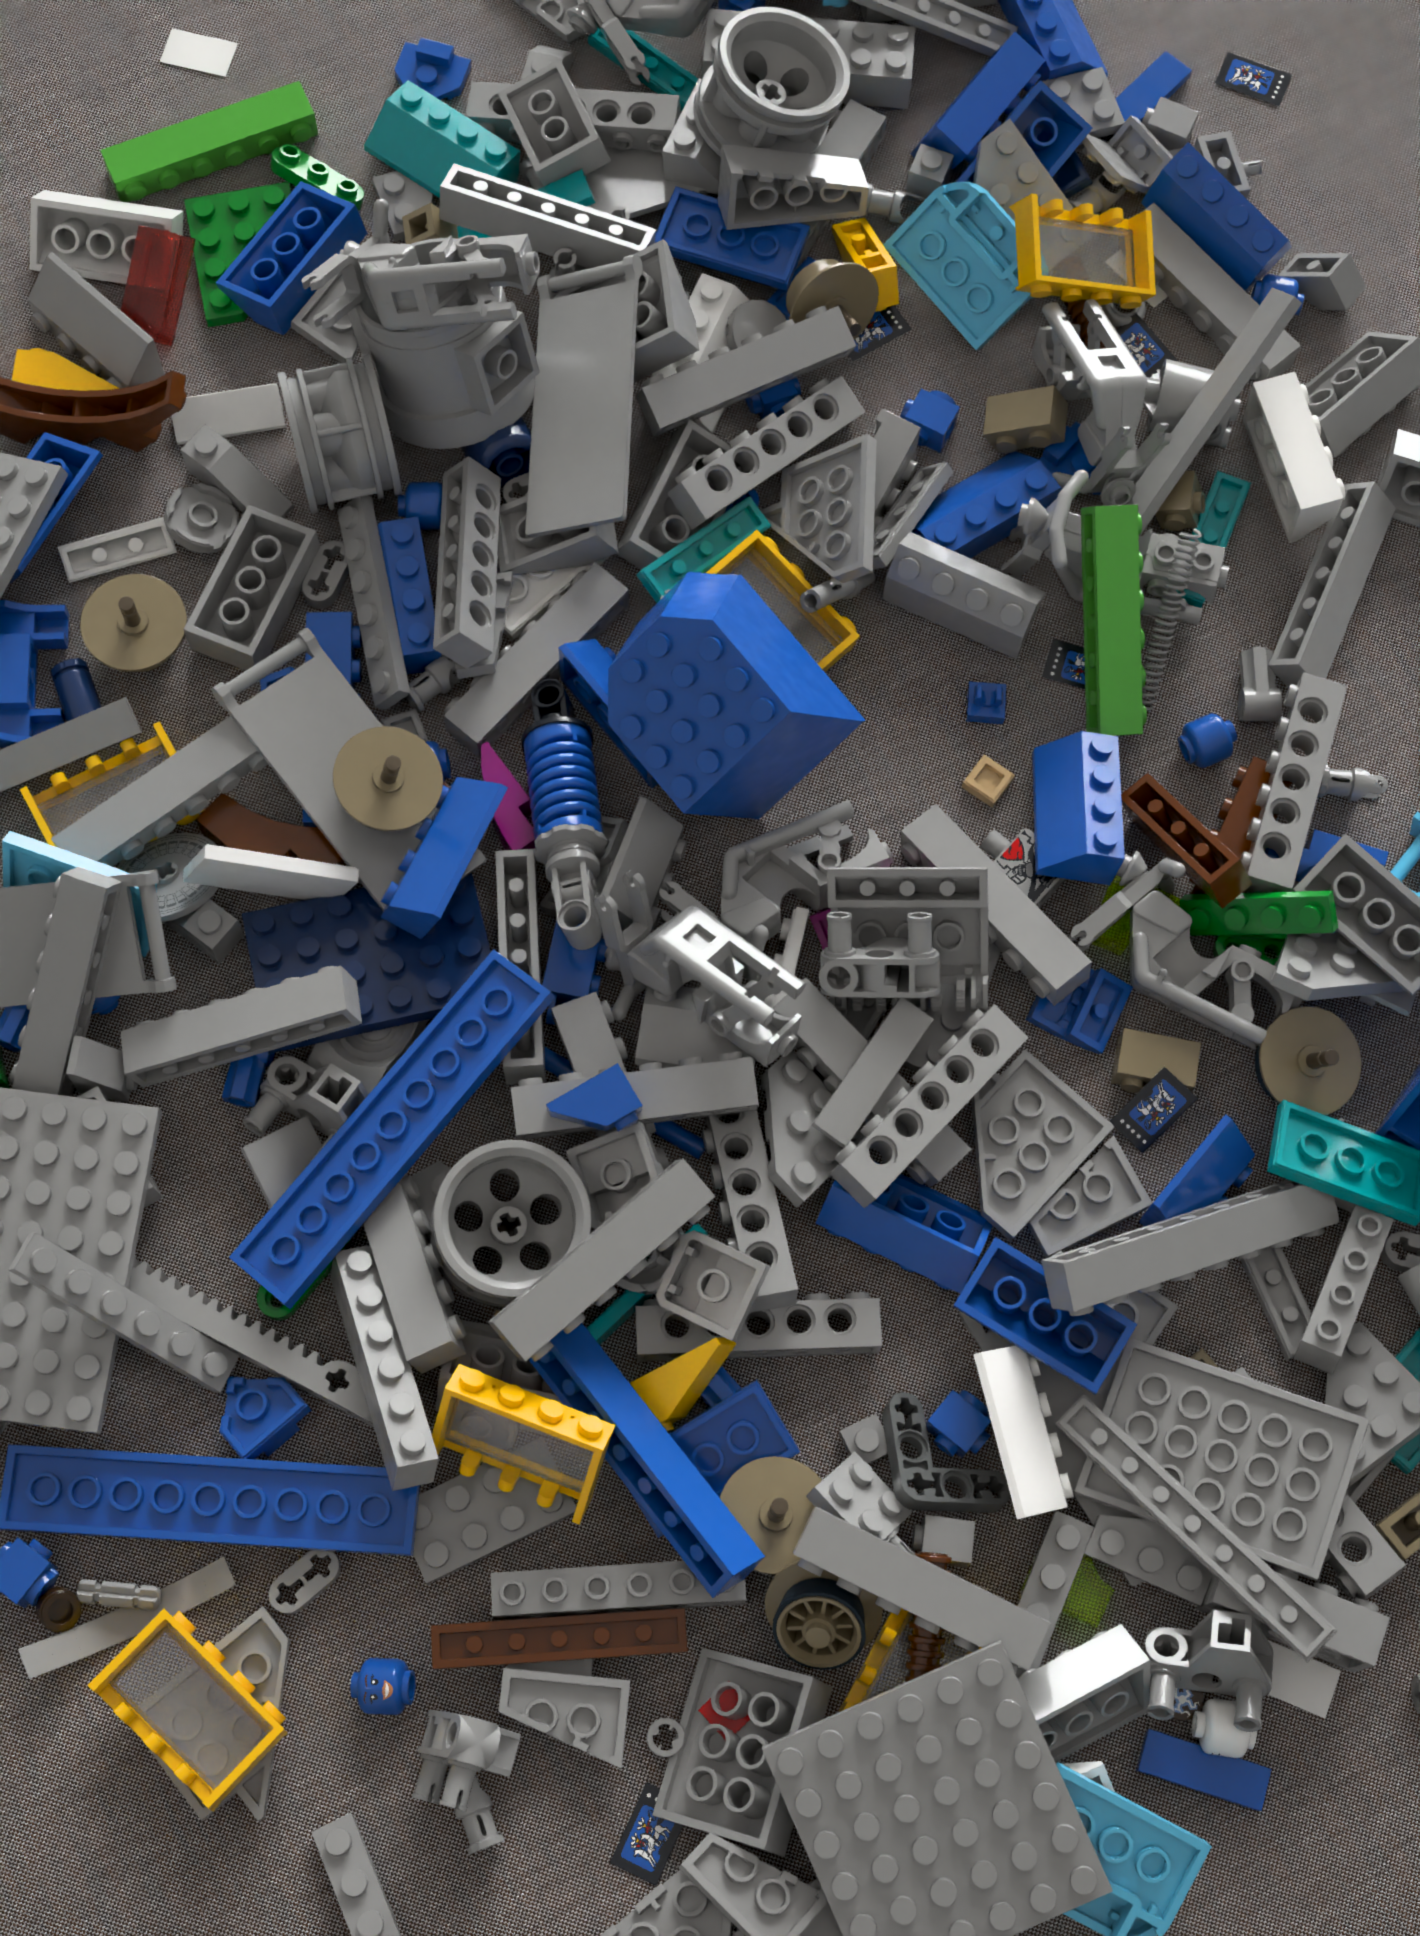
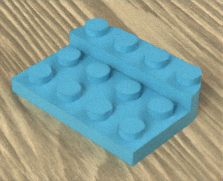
(963, 258)
(36, 862)
(1143, 1857)

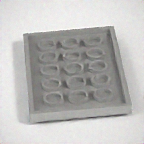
(1244, 1449)

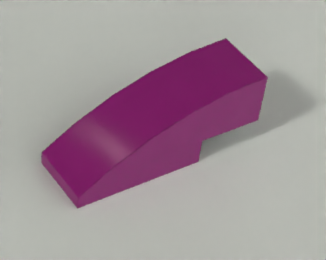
(509, 818)

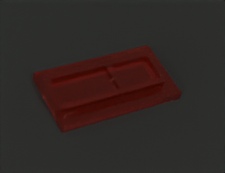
(157, 282)

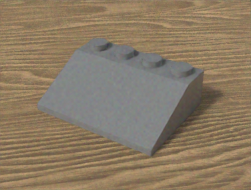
(664, 316)
(729, 1783)

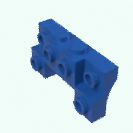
(23, 632)

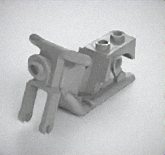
(658, 17)
(412, 293)
(1117, 396)
(1059, 536)
(764, 871)
(700, 949)
(1167, 965)

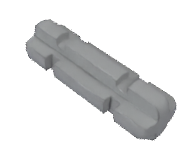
(118, 1594)

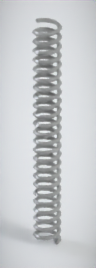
(1171, 617)

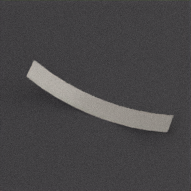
(125, 1622)

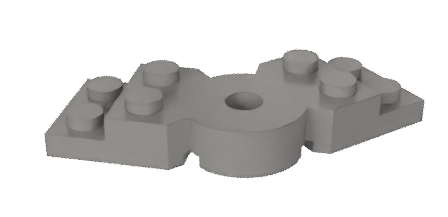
(695, 1273)

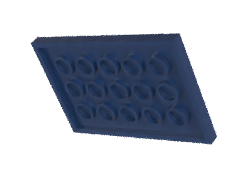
(395, 971)

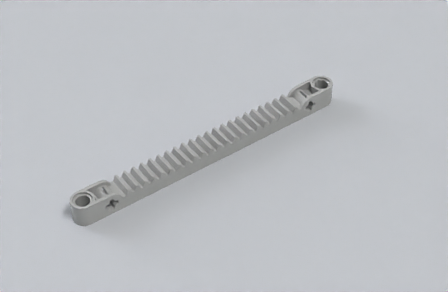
(252, 1341)

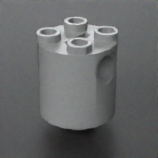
(1172, 393)

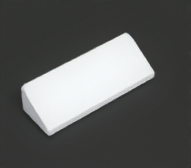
(231, 412)
(116, 549)

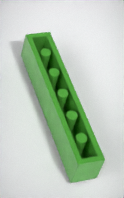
(210, 142)
(1113, 619)

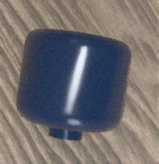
(504, 452)

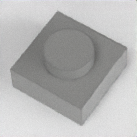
(865, 1439)

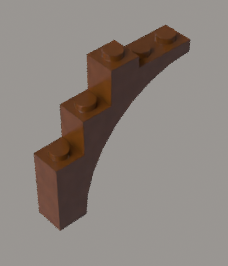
(120, 415)
(239, 828)

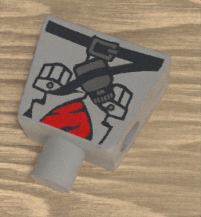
(1018, 863)

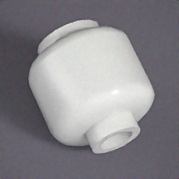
(1217, 1730)

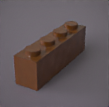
(1241, 809)
(1185, 840)

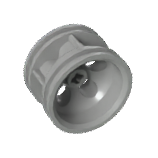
(783, 52)
(340, 433)
(538, 1175)

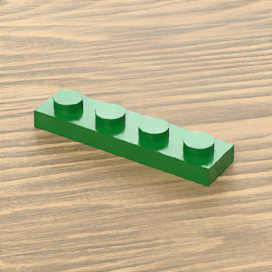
(1263, 913)

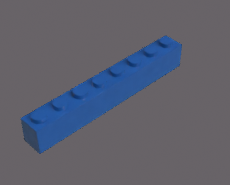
(651, 1463)

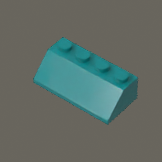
(427, 137)

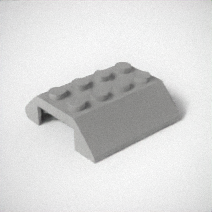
(959, 922)

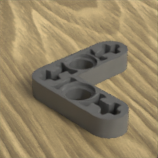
(922, 1472)

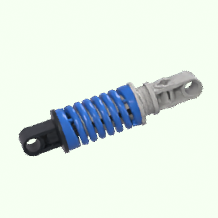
(565, 810)

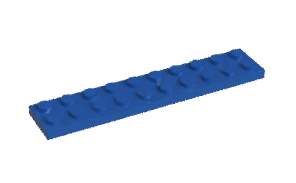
(391, 1128)
(206, 1500)

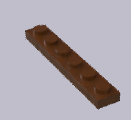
(558, 1638)

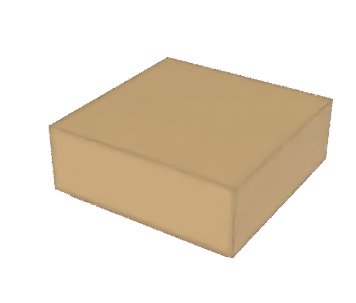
(988, 781)

